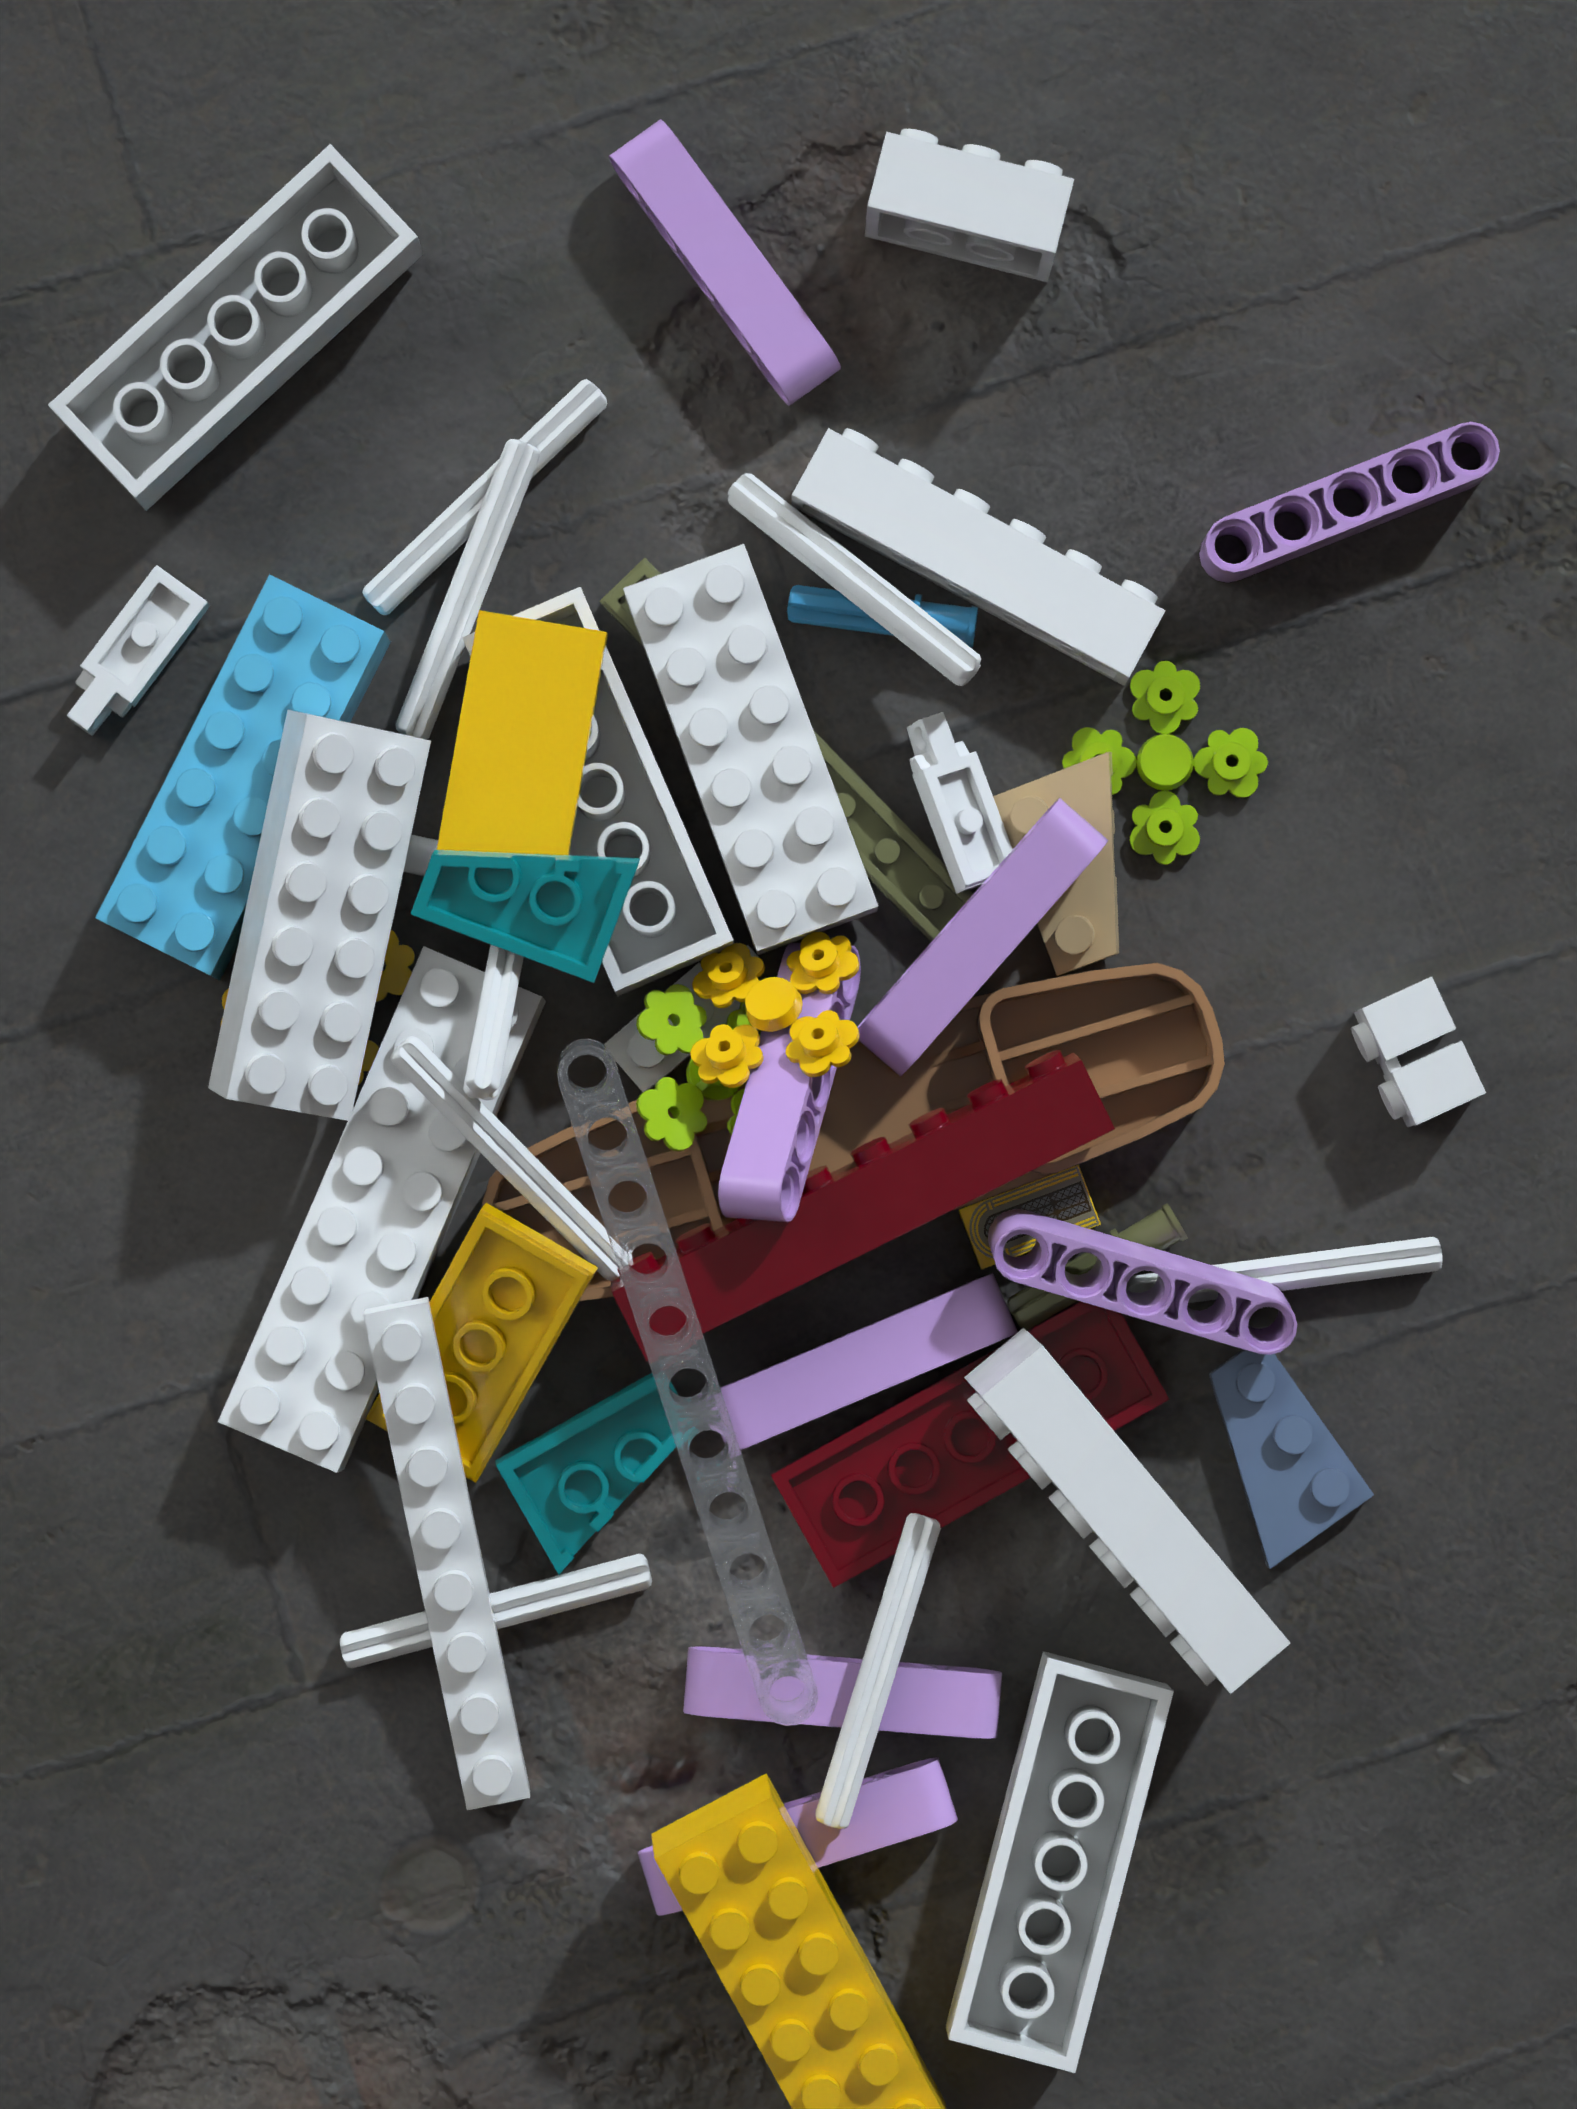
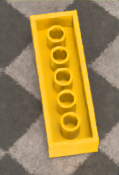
(790, 1956)

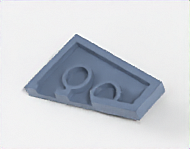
(1284, 1453)

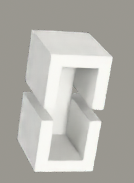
(1430, 1083)

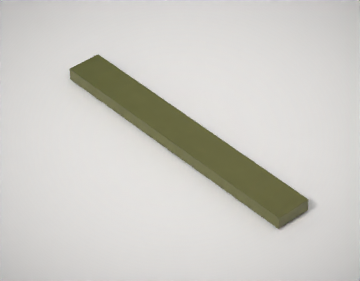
(888, 849)

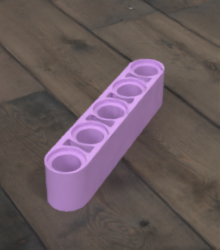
(724, 262)
(1370, 480)
(980, 936)
(779, 1118)
(1163, 1303)
(868, 1360)
(920, 1701)
(886, 1812)

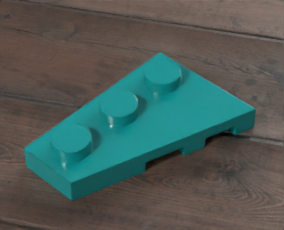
(530, 904)
(588, 1466)

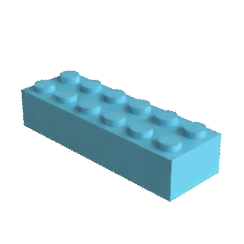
(200, 842)

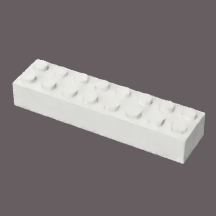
(369, 1227)

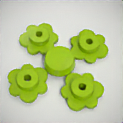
(1168, 762)
(688, 1098)

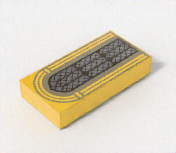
(1055, 1196)

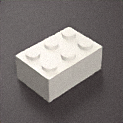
(968, 204)

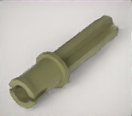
(1035, 1305)

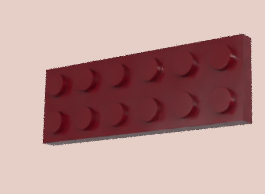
(940, 1455)

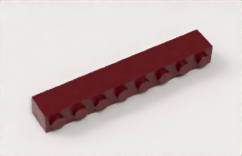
(883, 1193)

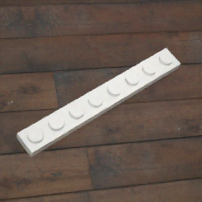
(447, 1552)

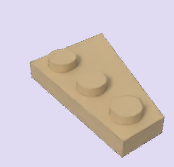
(1085, 918)

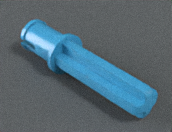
(834, 610)

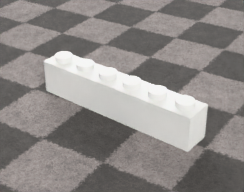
(977, 555)

